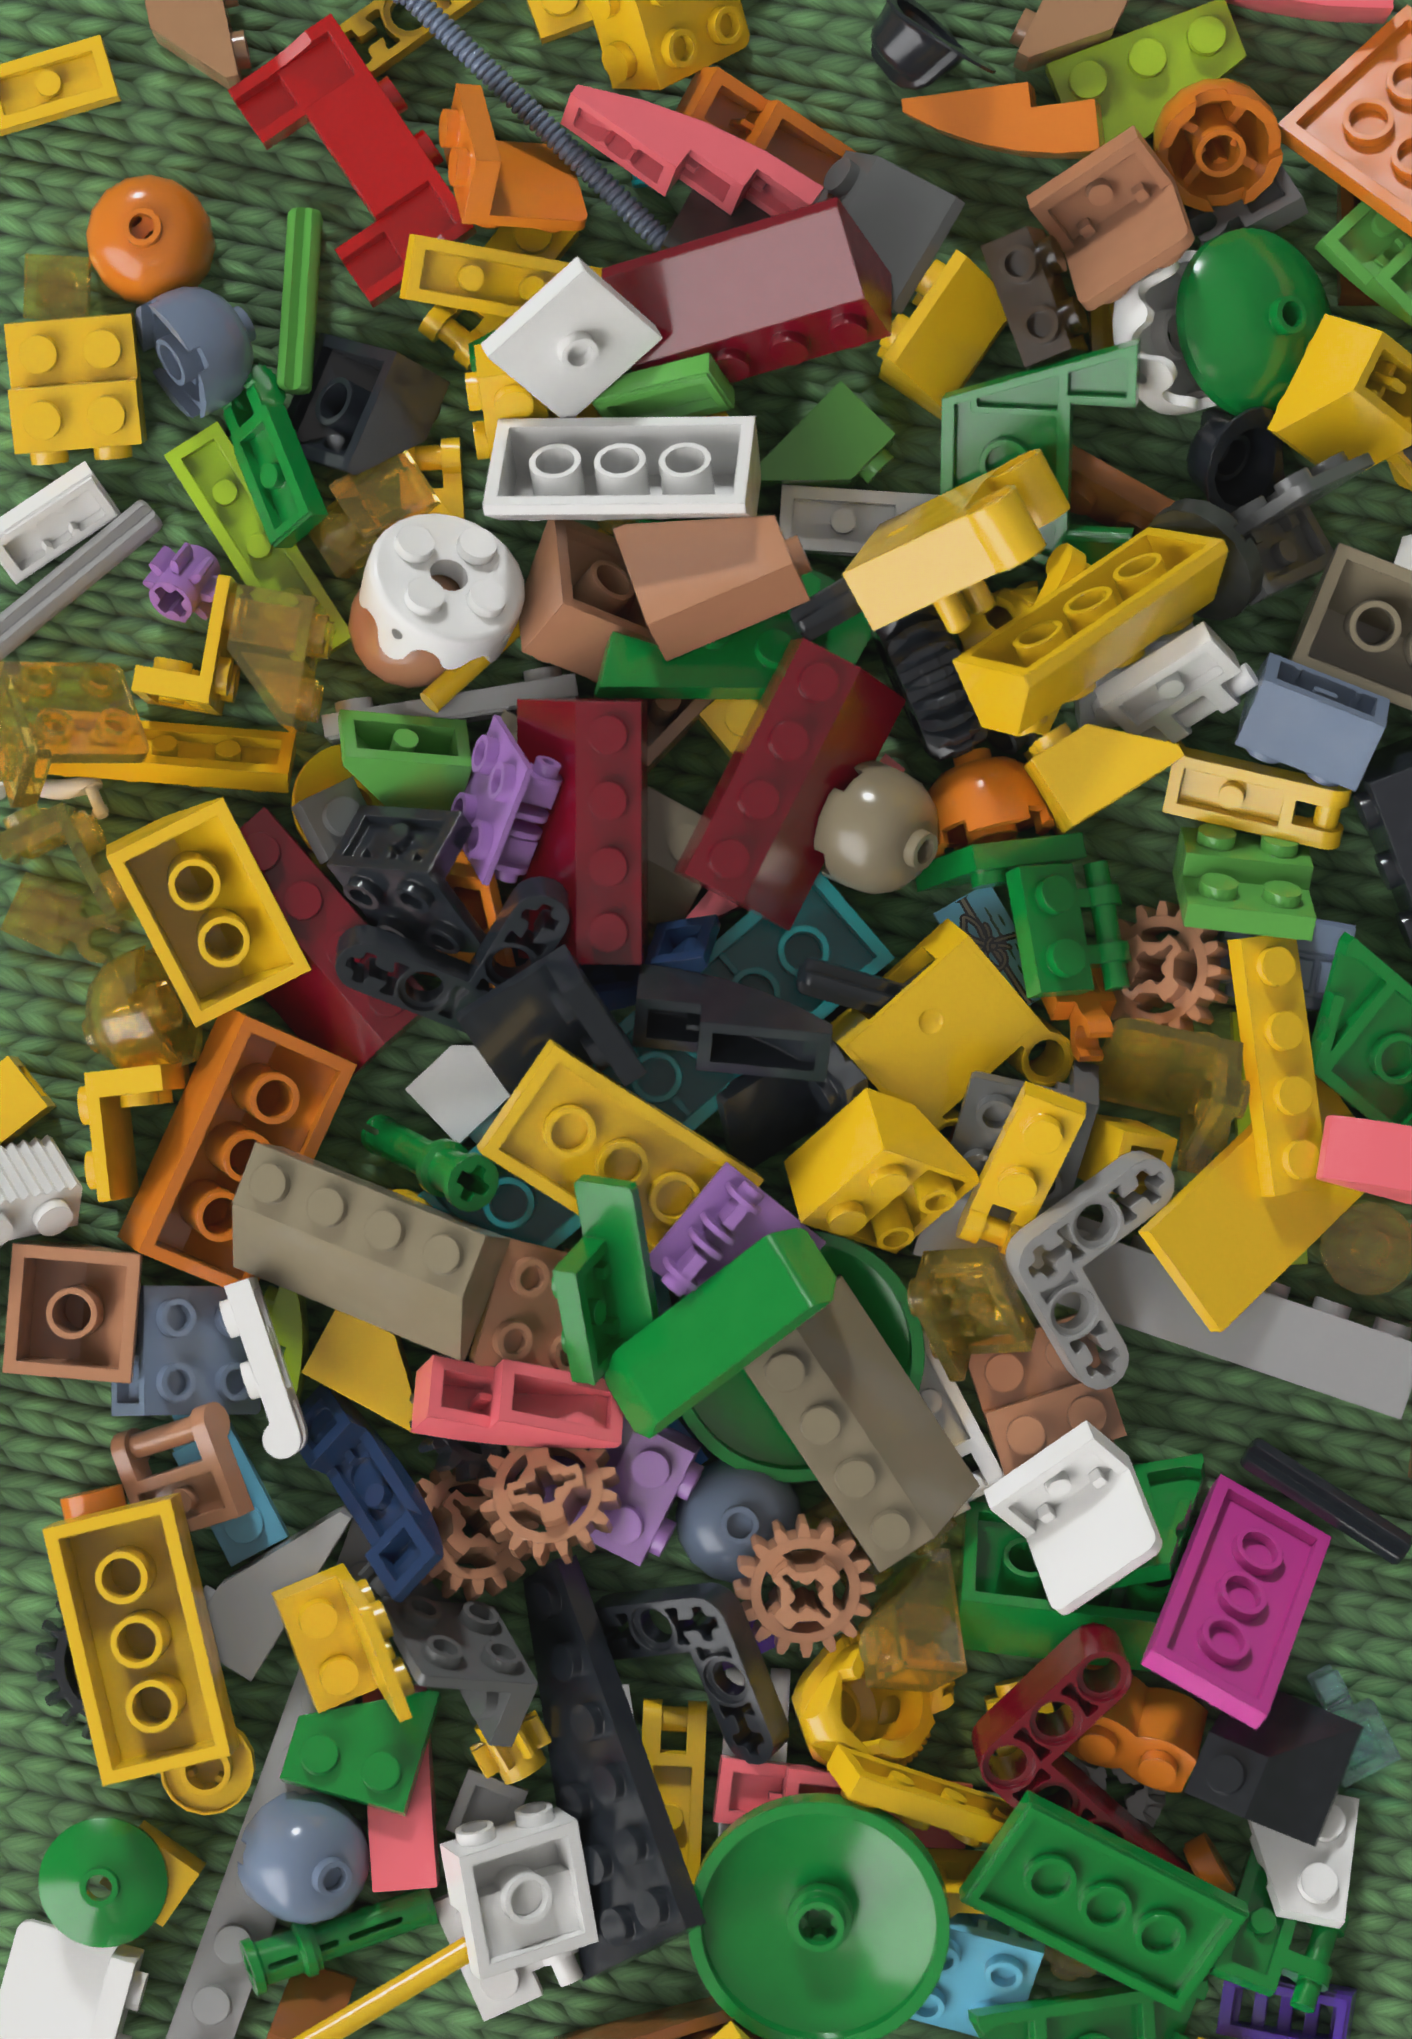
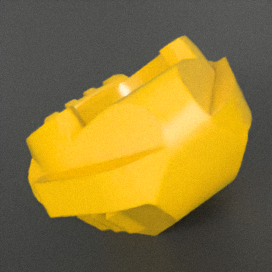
(841, 1710)

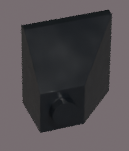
(364, 405)
(1281, 1771)

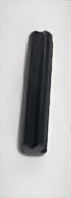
(1326, 1501)

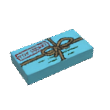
(990, 927)

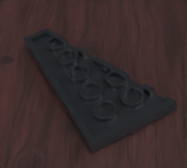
(605, 1778)

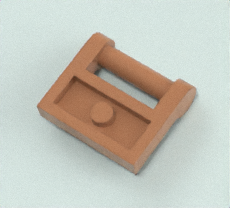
(209, 1487)

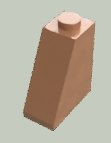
(711, 576)

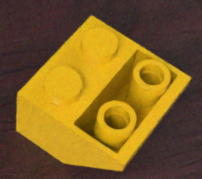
(946, 334)
(1348, 395)
(877, 1173)

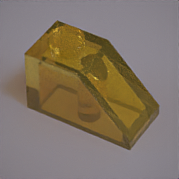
(915, 1629)

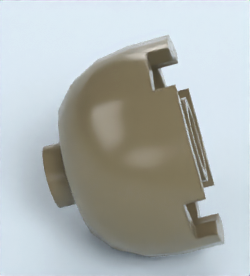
(877, 830)

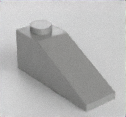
(242, 1605)

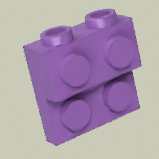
(650, 1481)

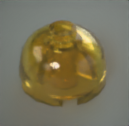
(138, 1015)

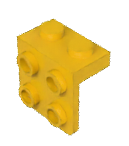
(665, 40)

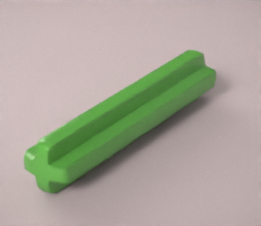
(299, 300)

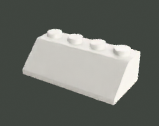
(624, 468)

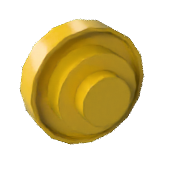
(214, 1784)

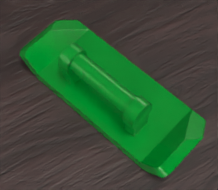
(719, 1329)

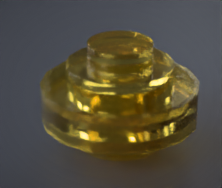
(1368, 1249)

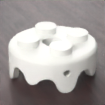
(1148, 314)
(420, 614)

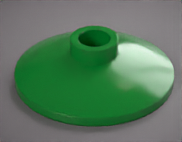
(123, 1856)

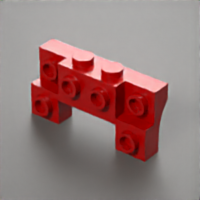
(360, 124)

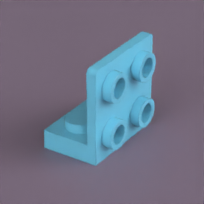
(982, 1968)

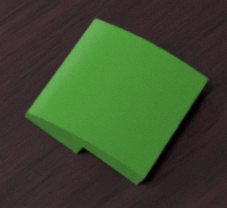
(1373, 258)

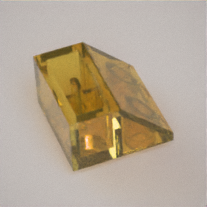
(278, 649)

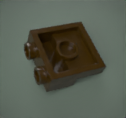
(1034, 298)

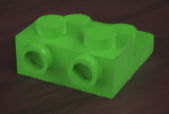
(1243, 883)

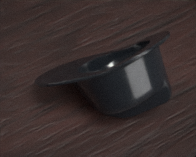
(916, 46)
(1235, 457)

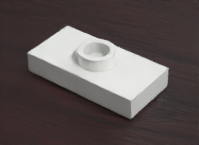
(53, 521)

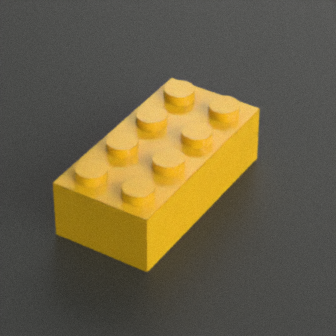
(141, 1639)

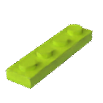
(220, 493)

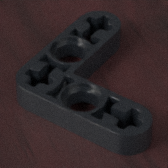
(460, 980)
(746, 1714)

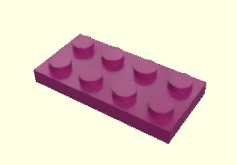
(1237, 1601)

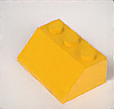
(1092, 769)
(206, 909)

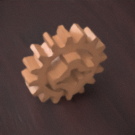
(1173, 970)
(525, 1499)
(451, 1513)
(820, 1565)

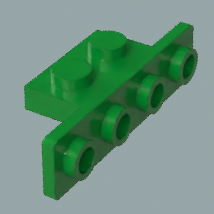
(606, 1278)

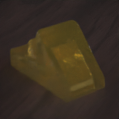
(367, 507)

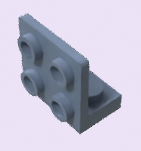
(183, 1356)

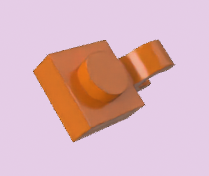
(1088, 1018)

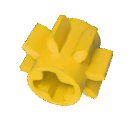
(516, 1761)

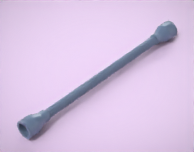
(538, 120)

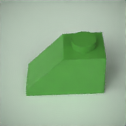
(831, 446)
(406, 757)

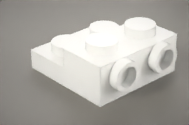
(520, 1888)

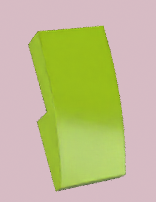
(291, 1327)

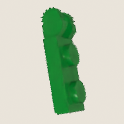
(273, 460)

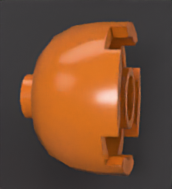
(1218, 143)
(149, 238)
(986, 801)

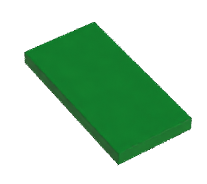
(1103, 1901)

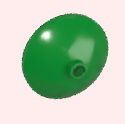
(1247, 317)

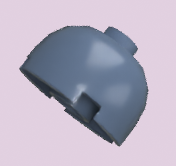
(200, 345)
(727, 1511)
(304, 1857)

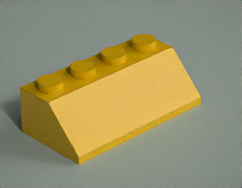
(1090, 628)

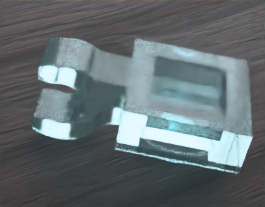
(1375, 1745)

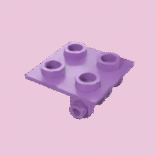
(503, 803)
(717, 1229)

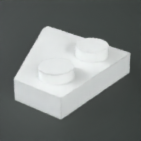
(1309, 1880)

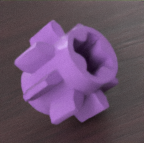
(183, 582)

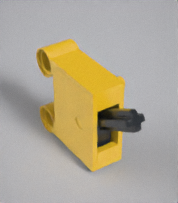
(943, 551)
(935, 1023)

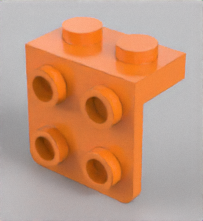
(505, 180)

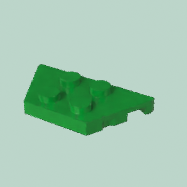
(1366, 1034)
(1090, 2014)

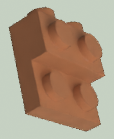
(1035, 1400)

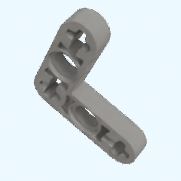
(1063, 1266)

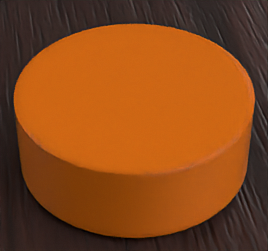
(93, 1501)
(1208, 1863)

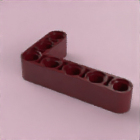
(1045, 1736)

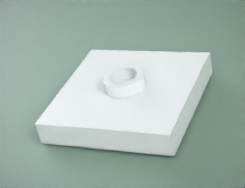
(571, 340)

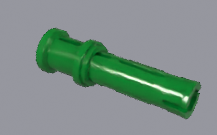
(439, 1165)
(309, 1946)

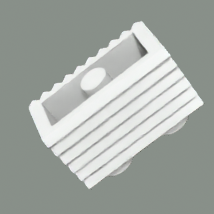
(36, 1190)

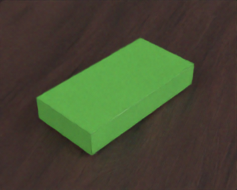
(669, 390)

